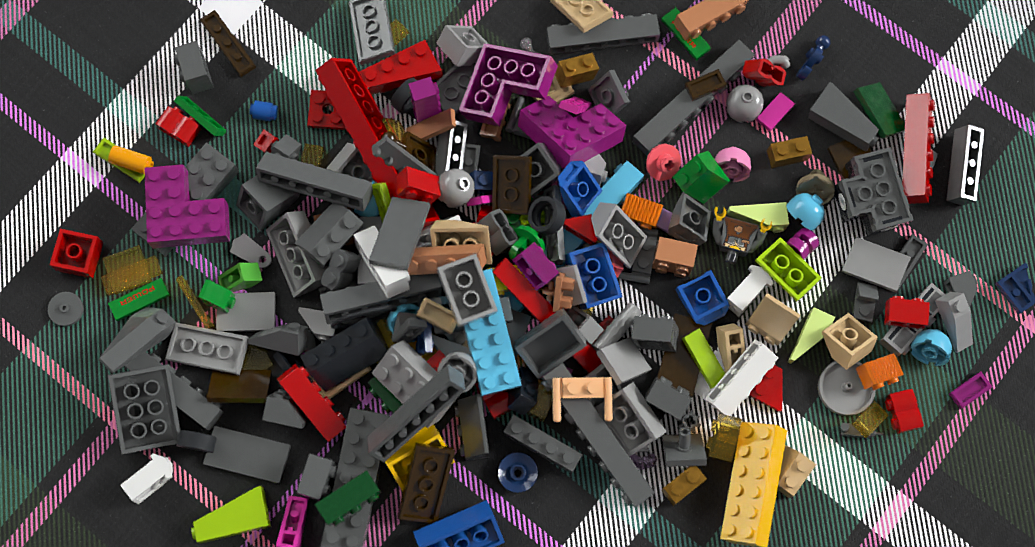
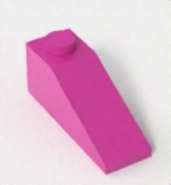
(293, 522)

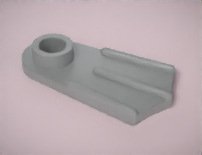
(250, 251)

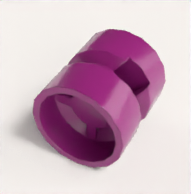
(804, 242)

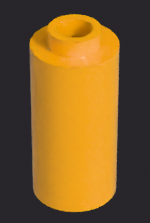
(129, 159)

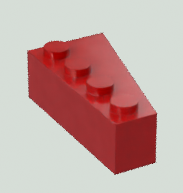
(393, 71)

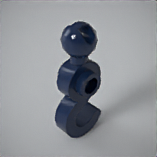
(813, 56)

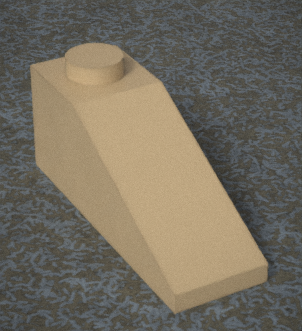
(730, 344)

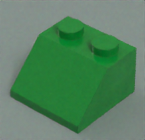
(701, 177)

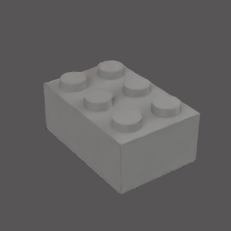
(467, 290)

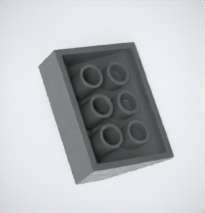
(144, 408)

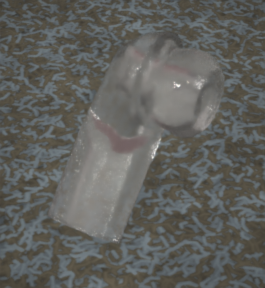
(526, 45)

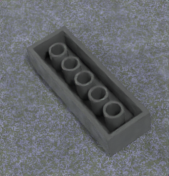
(208, 176)

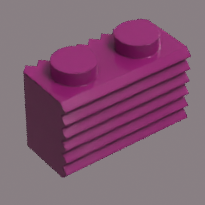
(535, 266)

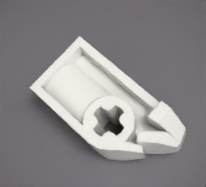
(749, 289)
(148, 478)

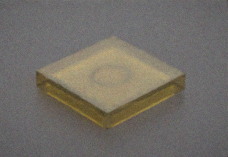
(127, 269)

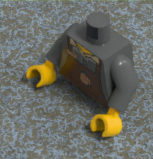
(737, 236)

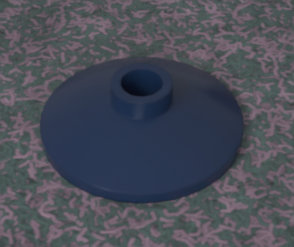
(515, 462)

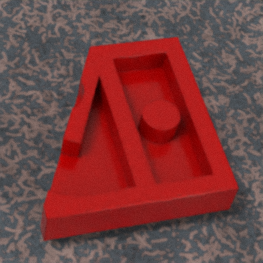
(770, 389)

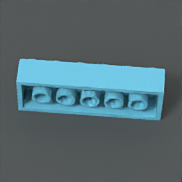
(492, 348)

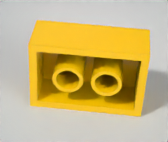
(401, 459)

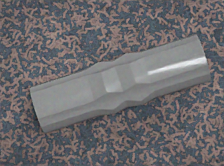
(617, 327)

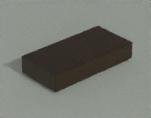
(705, 85)

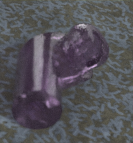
(644, 462)

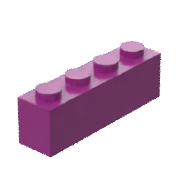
(425, 99)

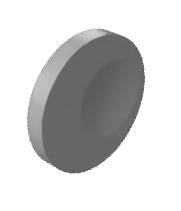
(843, 391)

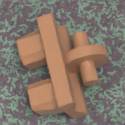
(562, 283)

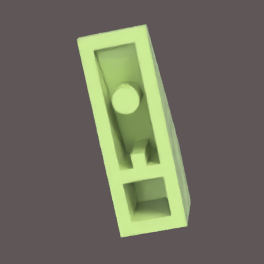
(755, 213)
(811, 332)

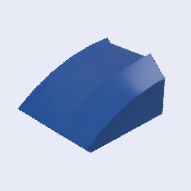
(578, 188)
(703, 299)

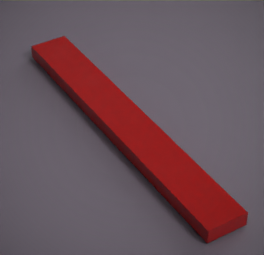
(538, 307)

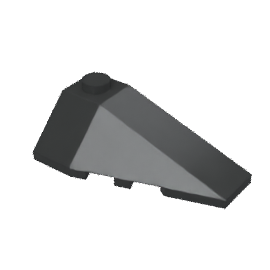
(137, 336)

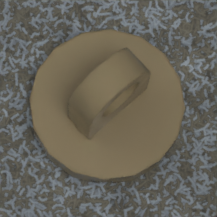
(816, 184)

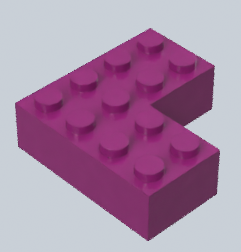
(500, 74)
(571, 137)
(175, 219)

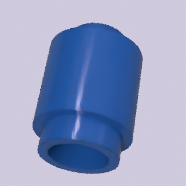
(263, 111)

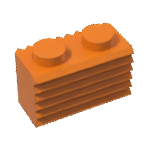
(642, 211)
(880, 371)

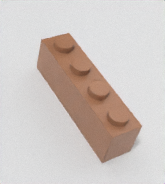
(706, 16)
(428, 259)

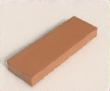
(434, 125)

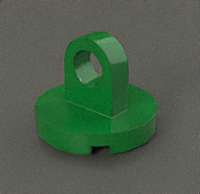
(526, 236)

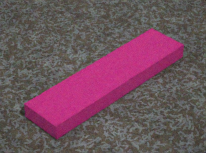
(575, 105)

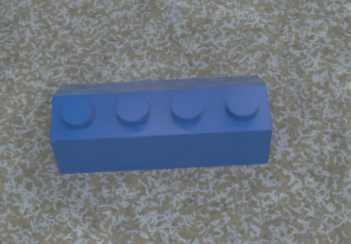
(467, 528)

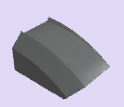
(689, 221)

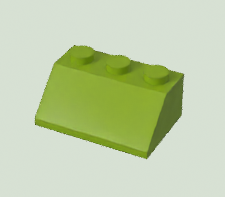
(788, 269)

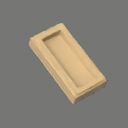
(437, 315)

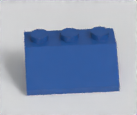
(596, 274)

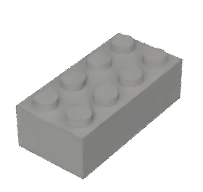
(405, 373)

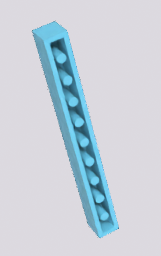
(613, 191)

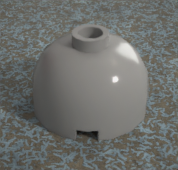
(744, 103)
(456, 187)
(464, 364)

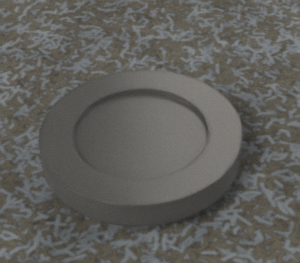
(65, 309)

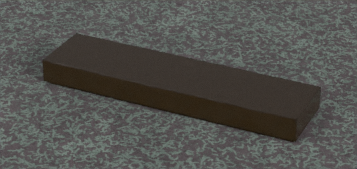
(227, 43)

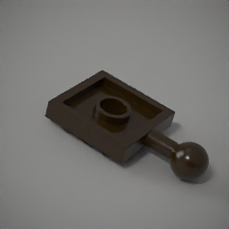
(416, 147)

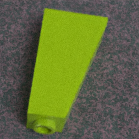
(237, 517)

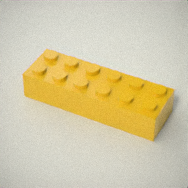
(754, 484)

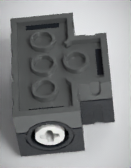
(873, 193)

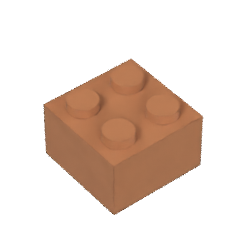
(674, 257)

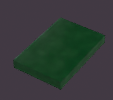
(880, 110)

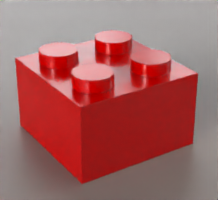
(76, 253)

